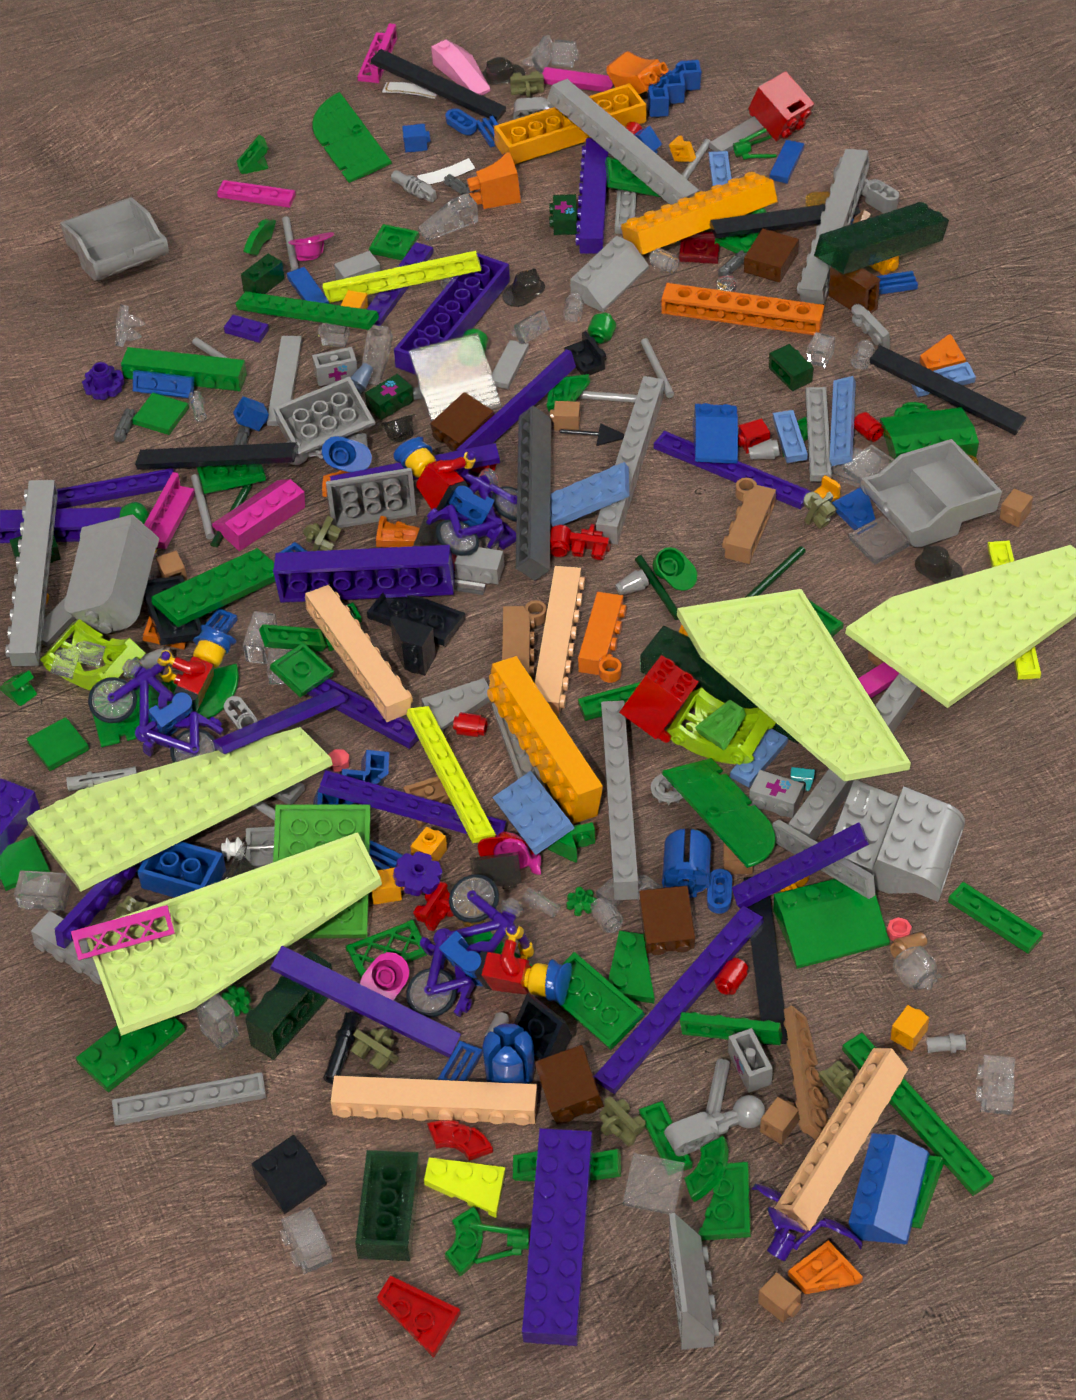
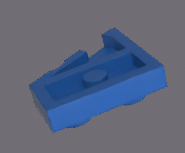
(855, 509)

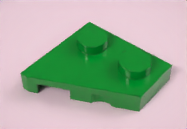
(567, 389)

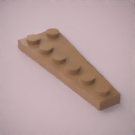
(806, 1080)

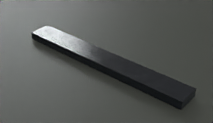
(438, 84)
(769, 220)
(948, 390)
(217, 455)
(767, 967)

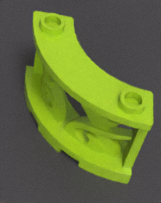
(116, 649)
(738, 751)

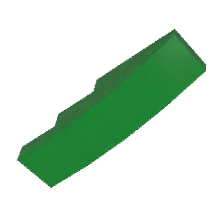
(603, 1165)

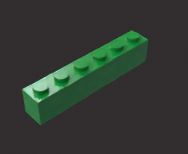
(206, 370)

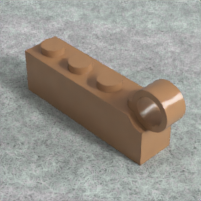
(750, 520)
(517, 634)

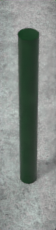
(239, 500)
(776, 573)
(657, 586)

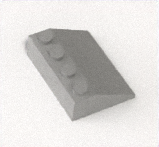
(323, 414)
(370, 496)
(691, 1286)

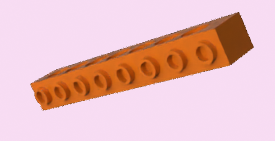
(742, 309)

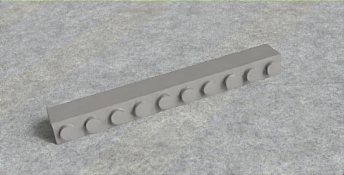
(620, 142)
(838, 213)
(633, 453)
(33, 573)
(831, 789)
(619, 802)

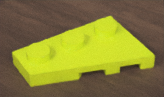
(471, 1182)

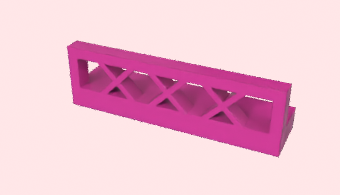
(388, 42)
(169, 510)
(120, 924)

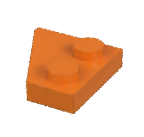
(942, 354)
(396, 534)
(824, 1271)

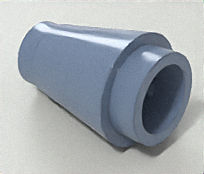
(361, 377)

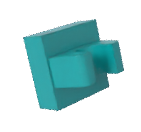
(803, 775)

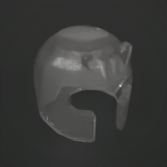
(916, 968)

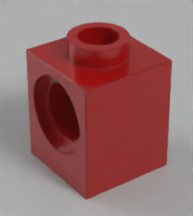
(752, 434)

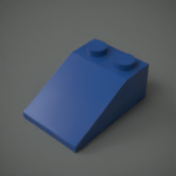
(715, 433)

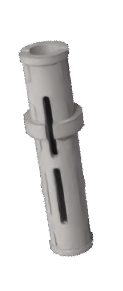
(91, 779)

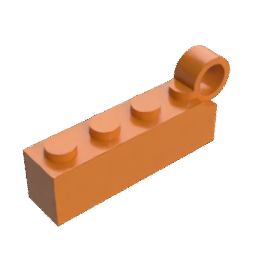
(601, 638)

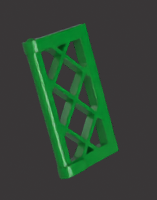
(414, 938)

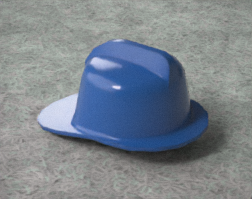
(346, 454)

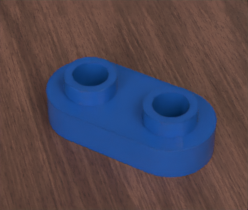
(461, 121)
(719, 893)

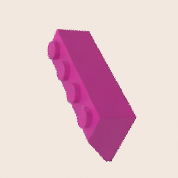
(261, 513)

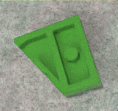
(722, 724)

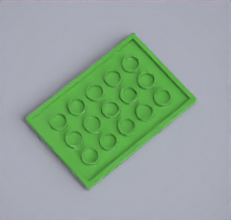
(310, 826)

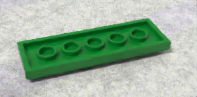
(215, 587)

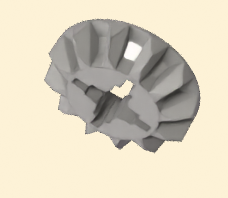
(658, 790)

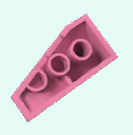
(459, 66)

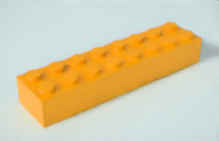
(553, 131)
(694, 213)
(544, 740)

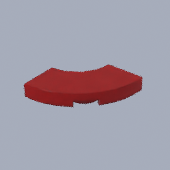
(460, 1137)

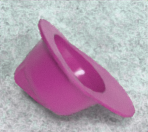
(310, 247)
(386, 975)

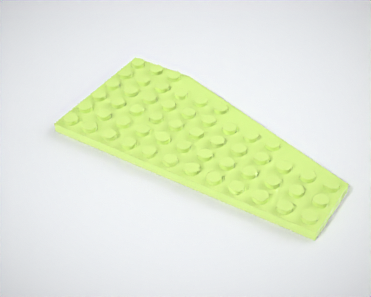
(972, 625)
(796, 674)
(149, 811)
(229, 931)

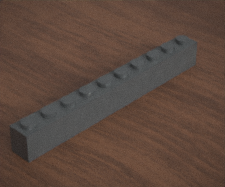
(533, 493)

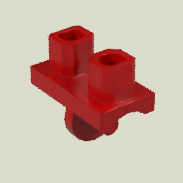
(591, 540)
(436, 907)

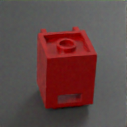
(781, 106)
(659, 698)

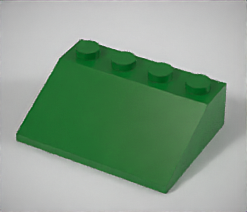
(924, 429)
(828, 922)

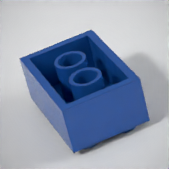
(181, 869)

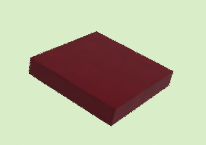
(699, 248)

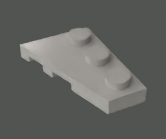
(451, 702)

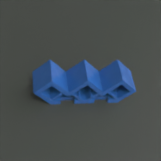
(672, 87)
(373, 770)

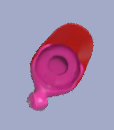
(509, 842)

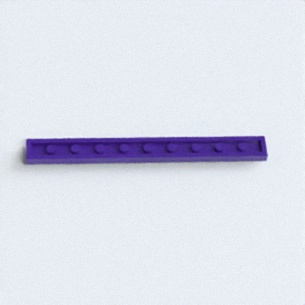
(677, 1000)

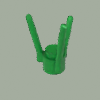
(743, 147)
(516, 1238)

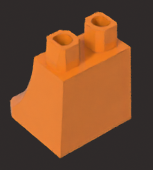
(636, 71)
(496, 184)

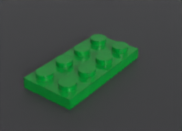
(599, 1004)
(118, 1056)

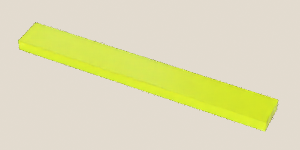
(404, 276)
(1026, 665)
(450, 774)

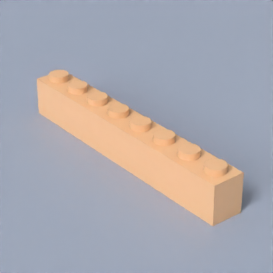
(558, 636)
(358, 653)
(434, 1100)
(842, 1137)

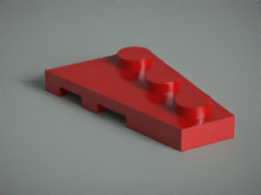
(419, 1313)

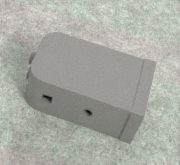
(111, 573)

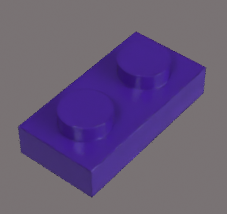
(246, 328)

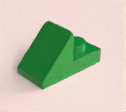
(253, 157)
(19, 688)
(580, 836)

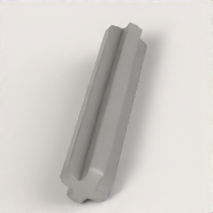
(718, 1086)

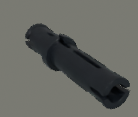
(344, 1039)

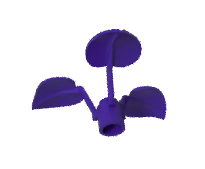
(784, 1239)

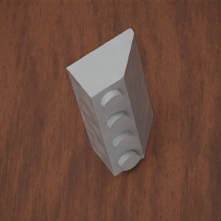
(609, 274)

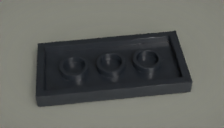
(419, 610)
(165, 629)

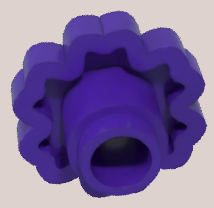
(103, 381)
(417, 873)

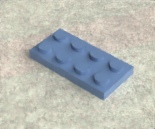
(589, 494)
(533, 813)

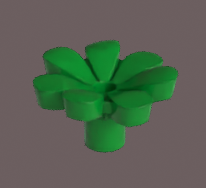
(580, 901)
(238, 999)

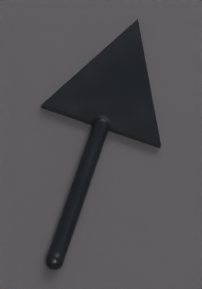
(605, 434)

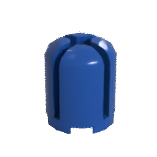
(698, 867)
(508, 1055)

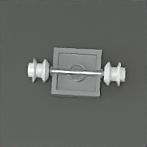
(259, 846)

